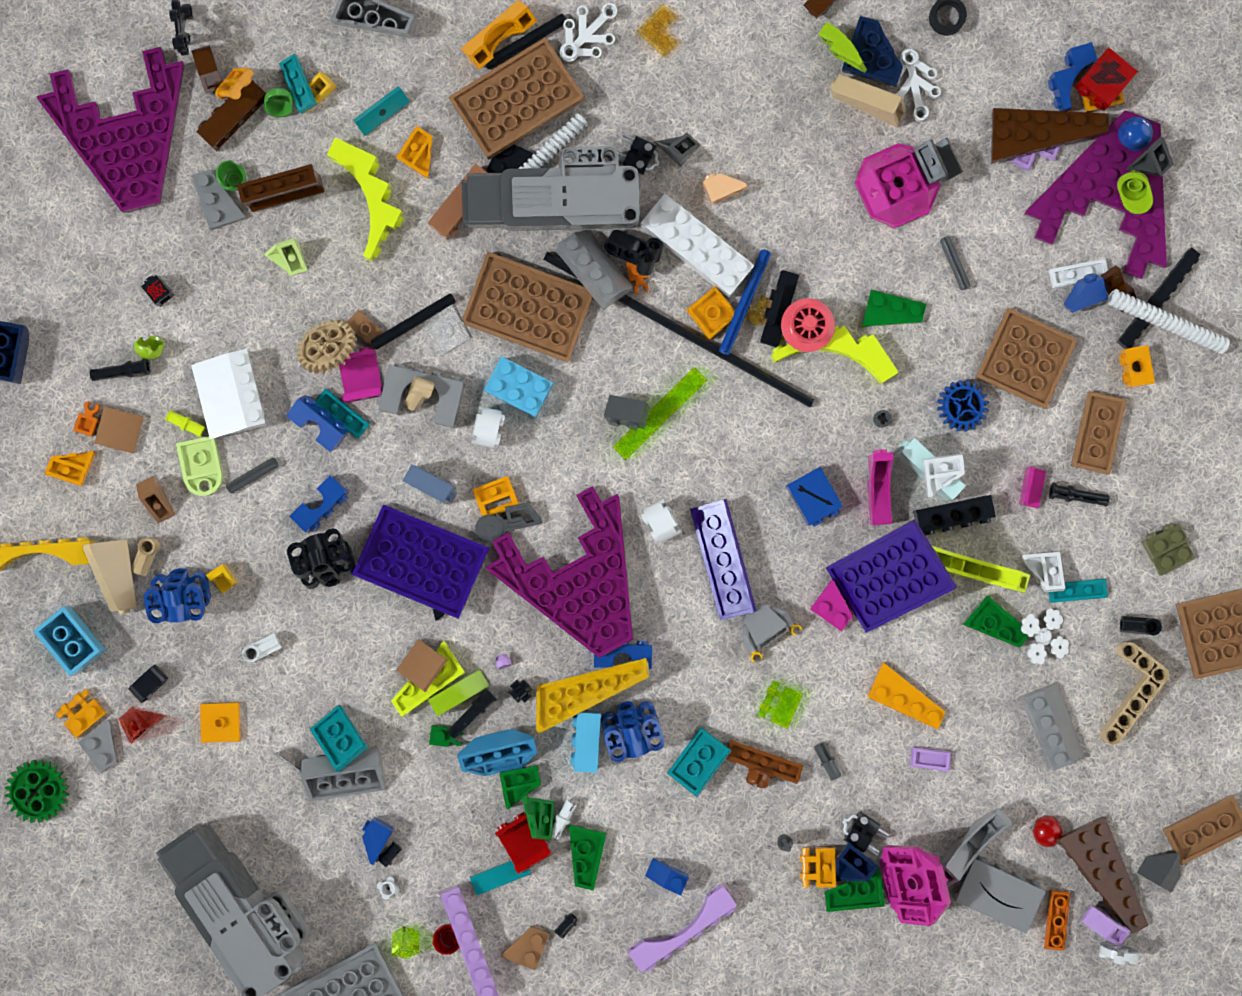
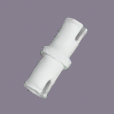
(563, 818)

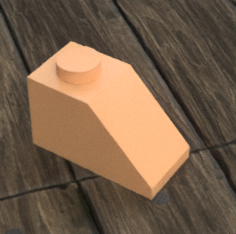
(722, 187)

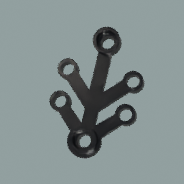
(179, 15)

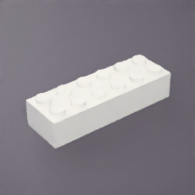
(696, 245)

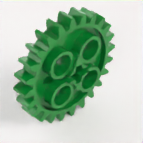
(49, 801)

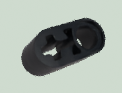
(148, 683)

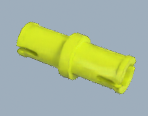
(185, 423)

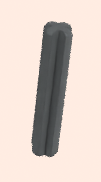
(955, 263)
(252, 475)

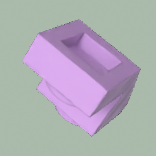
(1105, 925)

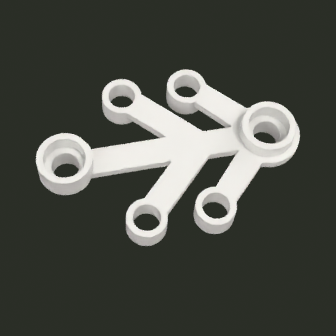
(585, 35)
(915, 81)

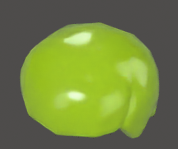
(150, 348)

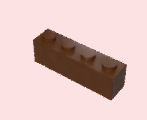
(231, 116)

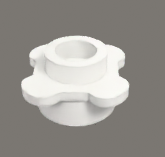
(382, 886)

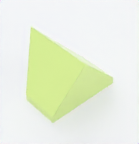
(288, 256)

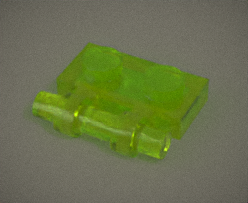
(786, 705)

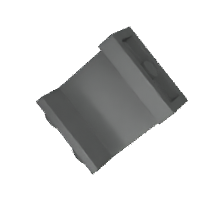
(938, 160)

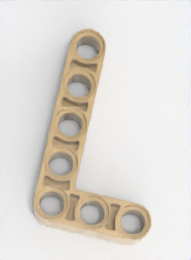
(1136, 693)

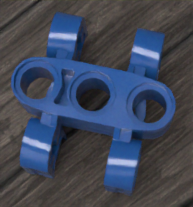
(177, 596)
(631, 730)

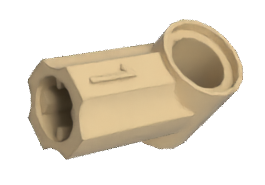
(418, 392)
(144, 558)

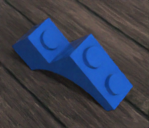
(1061, 81)

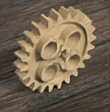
(326, 346)

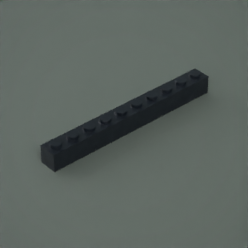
(1160, 296)

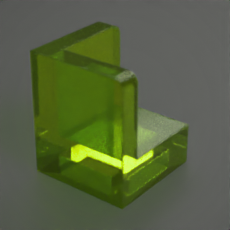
(405, 942)

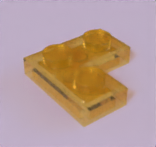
(654, 31)

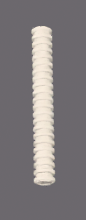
(555, 144)
(1167, 320)

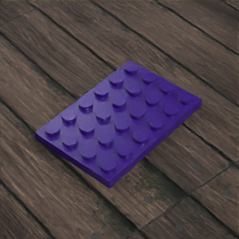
(420, 561)
(891, 576)

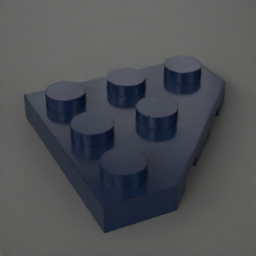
(875, 52)

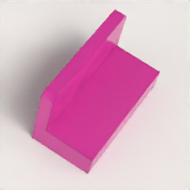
(1032, 487)

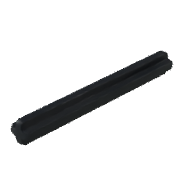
(527, 40)
(413, 321)

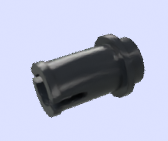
(389, 854)
(566, 925)

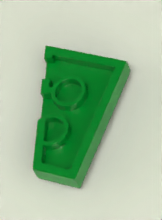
(996, 622)
(586, 855)
(856, 894)

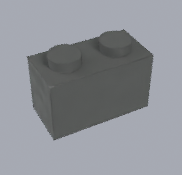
(626, 412)

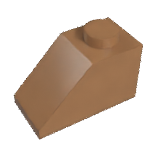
(154, 499)

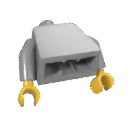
(765, 627)

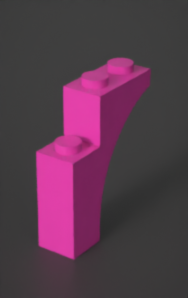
(879, 487)

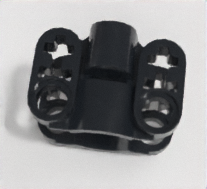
(321, 559)

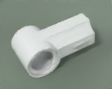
(263, 647)

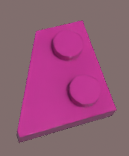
(832, 606)

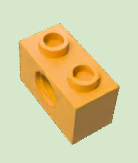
(1142, 357)

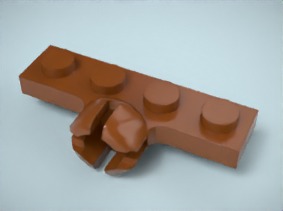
(763, 765)

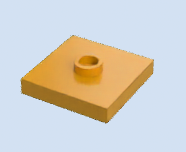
(711, 312)
(220, 722)

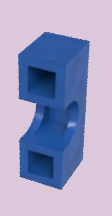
(331, 430)
(309, 518)
(636, 651)

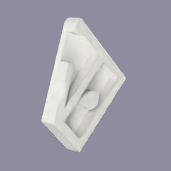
(942, 471)
(1046, 570)

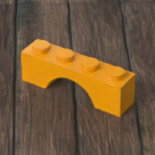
(511, 21)

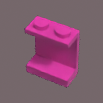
(361, 376)

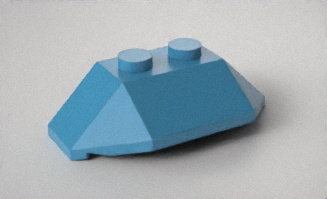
(497, 752)

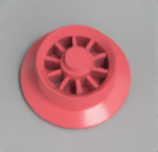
(808, 325)

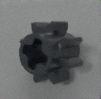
(520, 691)

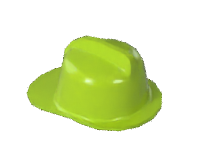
(1135, 192)

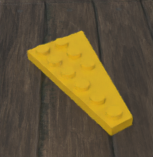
(572, 695)

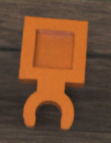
(635, 276)
(87, 422)

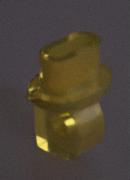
(755, 313)

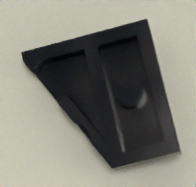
(509, 159)

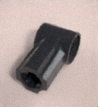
(1138, 625)

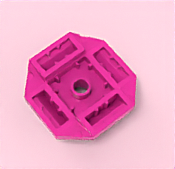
(886, 201)
(914, 884)

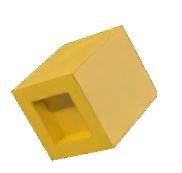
(222, 577)

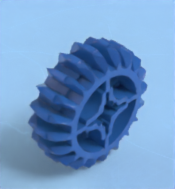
(970, 409)

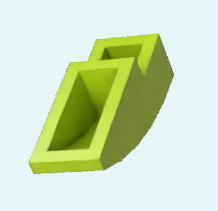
(841, 46)
(458, 692)

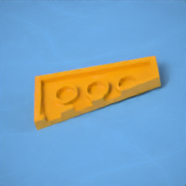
(903, 697)

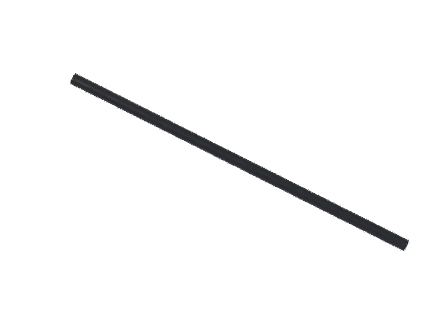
(698, 340)

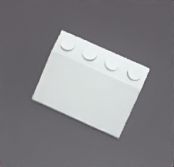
(229, 394)

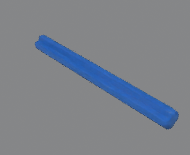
(745, 302)

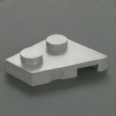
(100, 746)

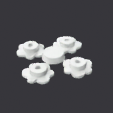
(1043, 636)

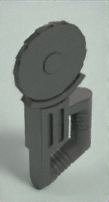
(493, 526)

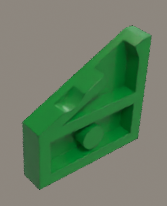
(519, 783)
(539, 817)

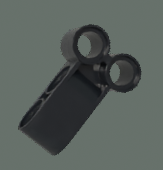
(634, 250)

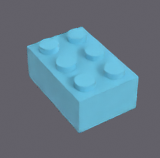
(518, 387)
(69, 640)
(586, 741)

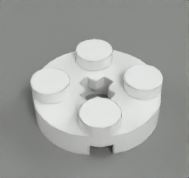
(1119, 954)

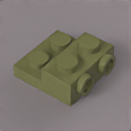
(1168, 548)

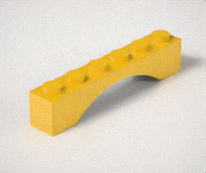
(64, 549)

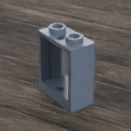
(430, 484)

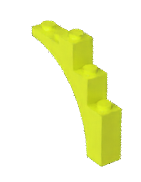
(376, 191)
(866, 353)
(983, 571)

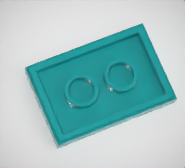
(338, 738)
(699, 762)

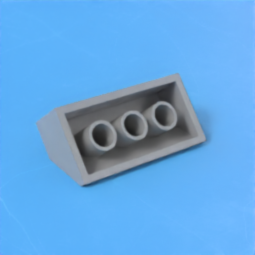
(593, 268)
(1052, 726)
(360, 776)

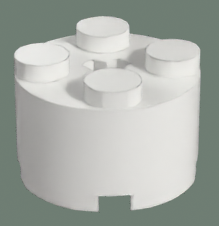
(487, 427)
(661, 521)

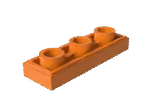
(1057, 908)

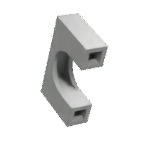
(400, 379)

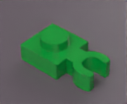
(441, 737)

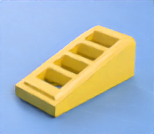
(325, 91)

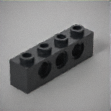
(984, 508)

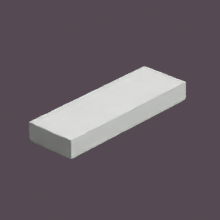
(1070, 274)

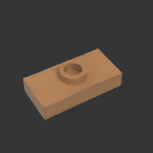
(364, 327)

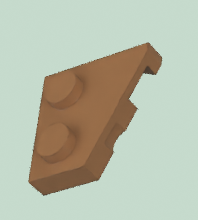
(527, 948)

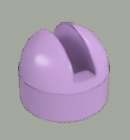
(503, 661)

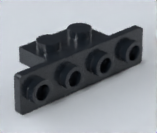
(781, 300)

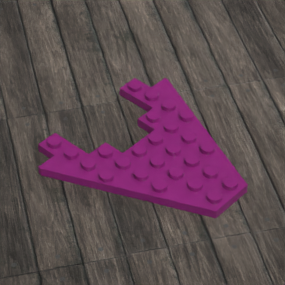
(128, 149)
(1095, 178)
(587, 595)

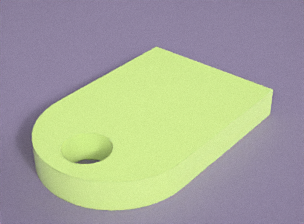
(200, 463)

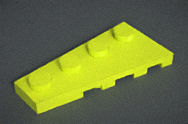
(412, 696)

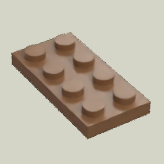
(1098, 433)
(1205, 829)

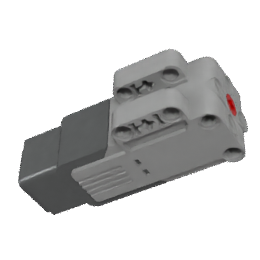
(560, 198)
(235, 919)

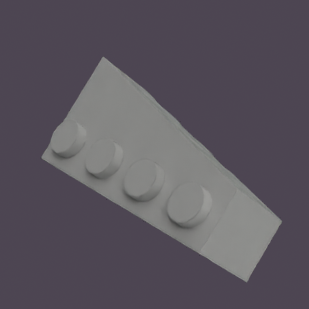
(374, 16)

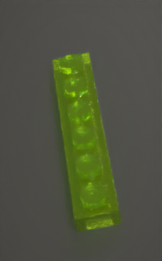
(661, 413)

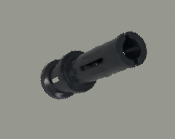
(128, 369)
(1068, 494)
(478, 706)

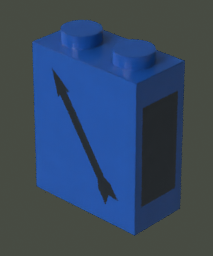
(814, 497)

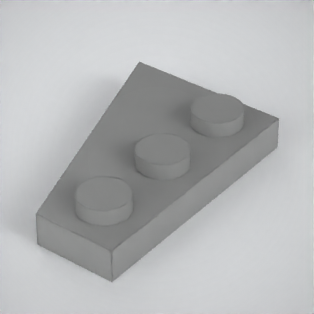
(215, 201)

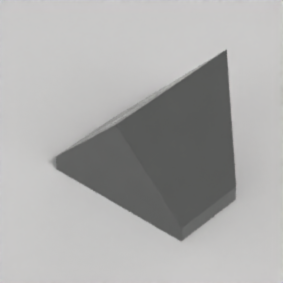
(679, 147)
(1153, 160)
(1162, 870)

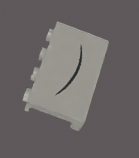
(1000, 894)

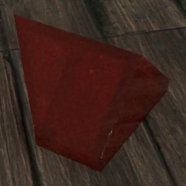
(138, 723)

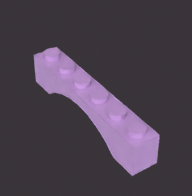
(468, 942)
(649, 951)

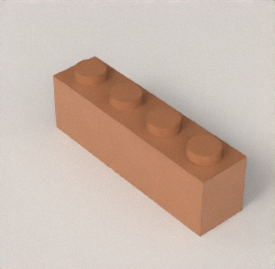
(450, 213)

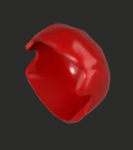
(1047, 830)
(445, 940)

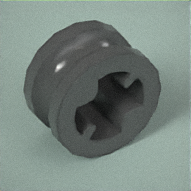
(877, 422)

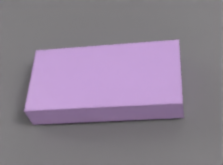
(930, 759)

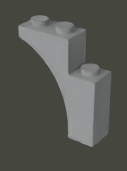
(967, 848)

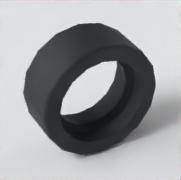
(944, 30)

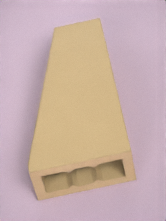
(869, 99)
(113, 573)

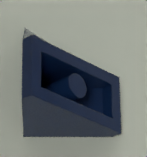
(854, 865)

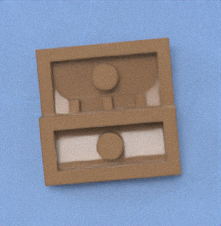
(118, 430)
(422, 665)

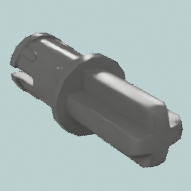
(827, 761)
(785, 843)

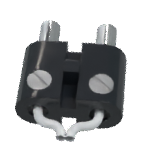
(639, 154)
(862, 831)

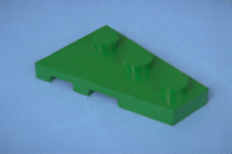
(888, 309)

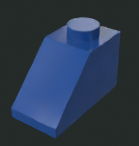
(1086, 293)
(375, 838)
(667, 876)

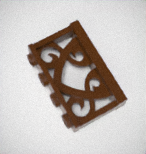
(280, 188)

